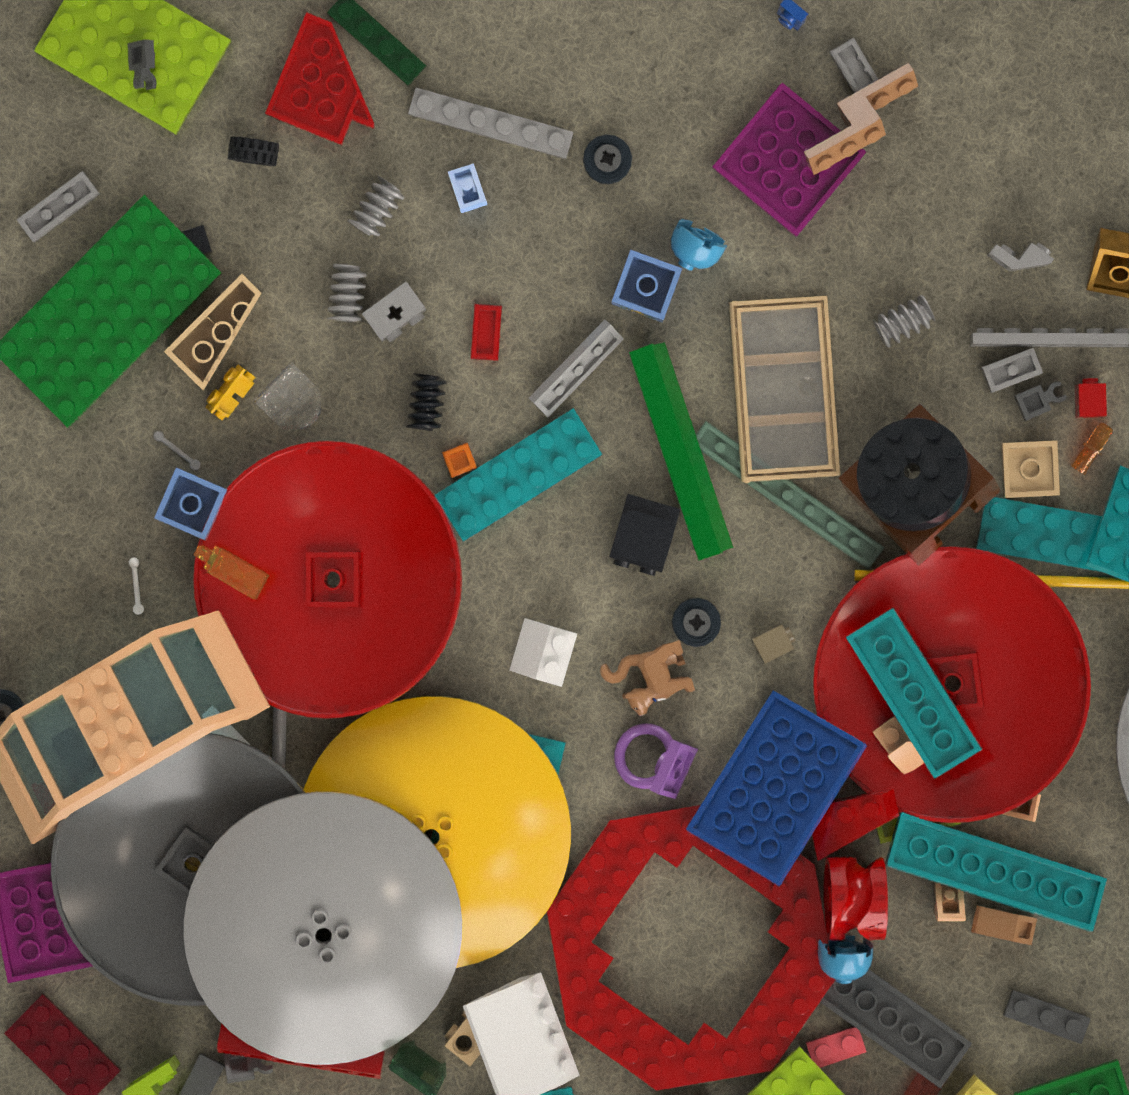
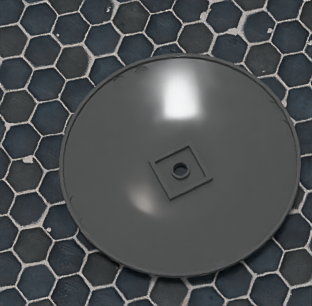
(125, 854)

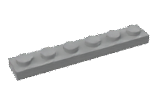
(490, 123)
(1041, 338)

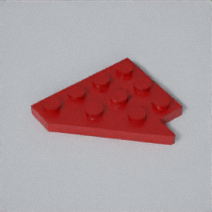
(318, 85)

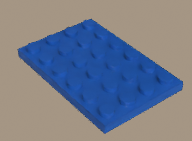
(776, 788)

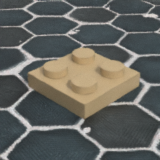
(1030, 469)

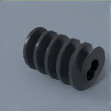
(426, 402)

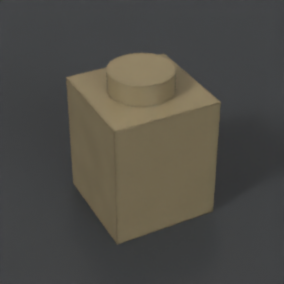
(774, 643)

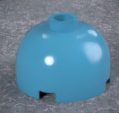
(695, 246)
(847, 959)

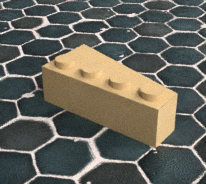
(200, 345)

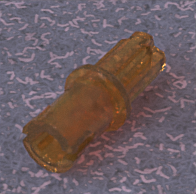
(1092, 448)

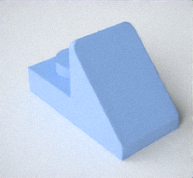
(467, 188)

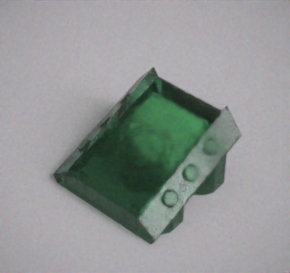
(418, 1068)

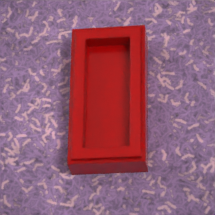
(486, 332)

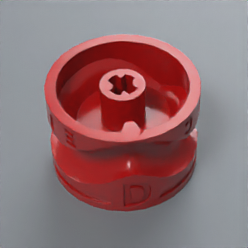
(855, 898)

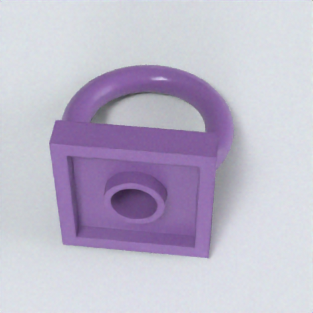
(670, 767)

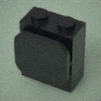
(644, 534)

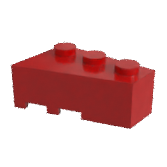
(853, 818)

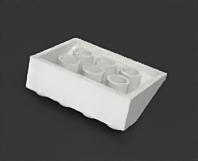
(521, 1038)

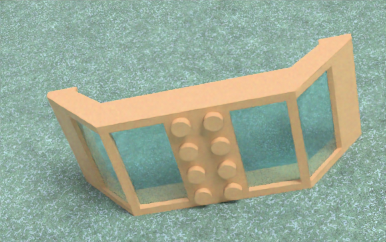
(123, 718)

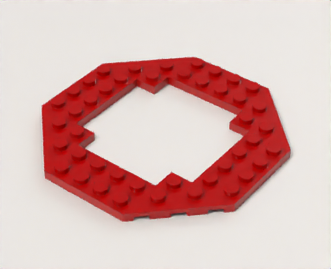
(630, 1034)

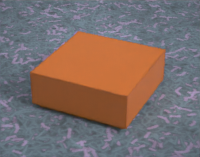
(459, 460)

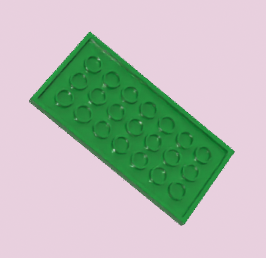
(107, 311)

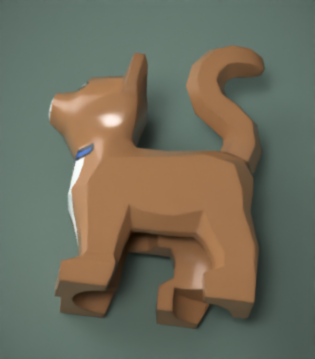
(655, 672)

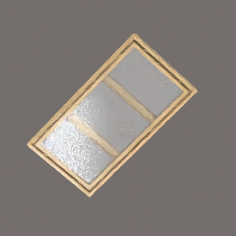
(784, 389)

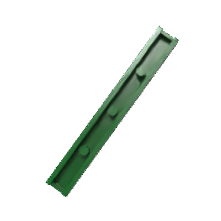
(681, 450)

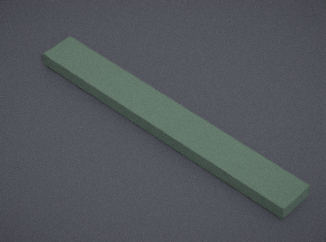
(793, 500)

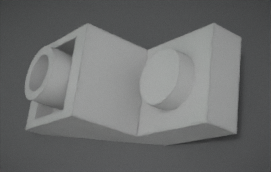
(1032, 257)

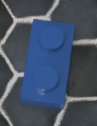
(791, 15)

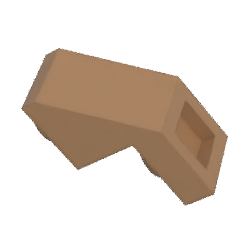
(1004, 925)

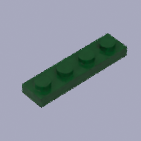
(377, 40)

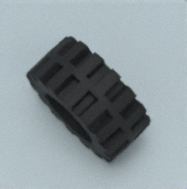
(253, 151)

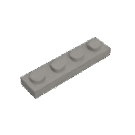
(576, 368)

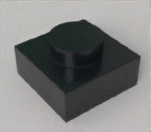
(199, 238)

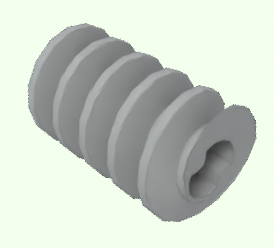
(376, 207)
(346, 293)
(904, 320)

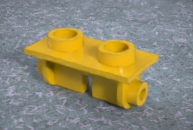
(234, 383)

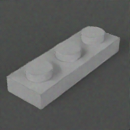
(58, 206)

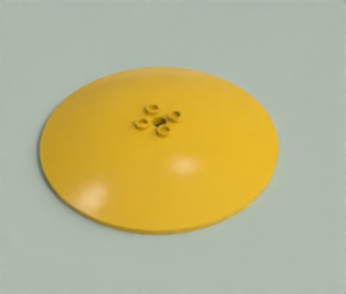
(483, 792)

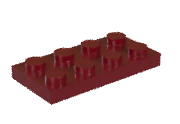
(62, 1049)

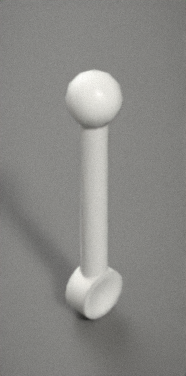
(138, 607)

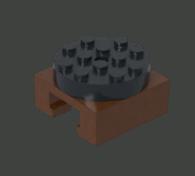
(922, 506)

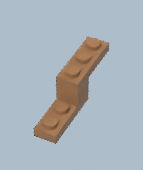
(861, 119)

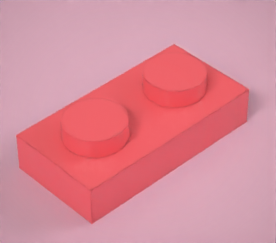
(836, 1047)

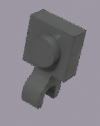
(141, 60)

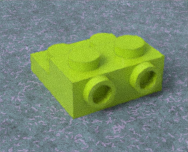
(152, 1081)

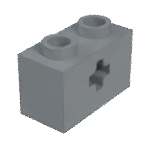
(403, 298)

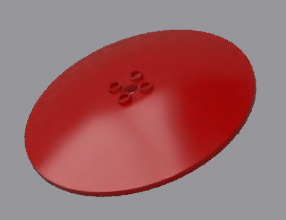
(397, 565)
(1017, 668)

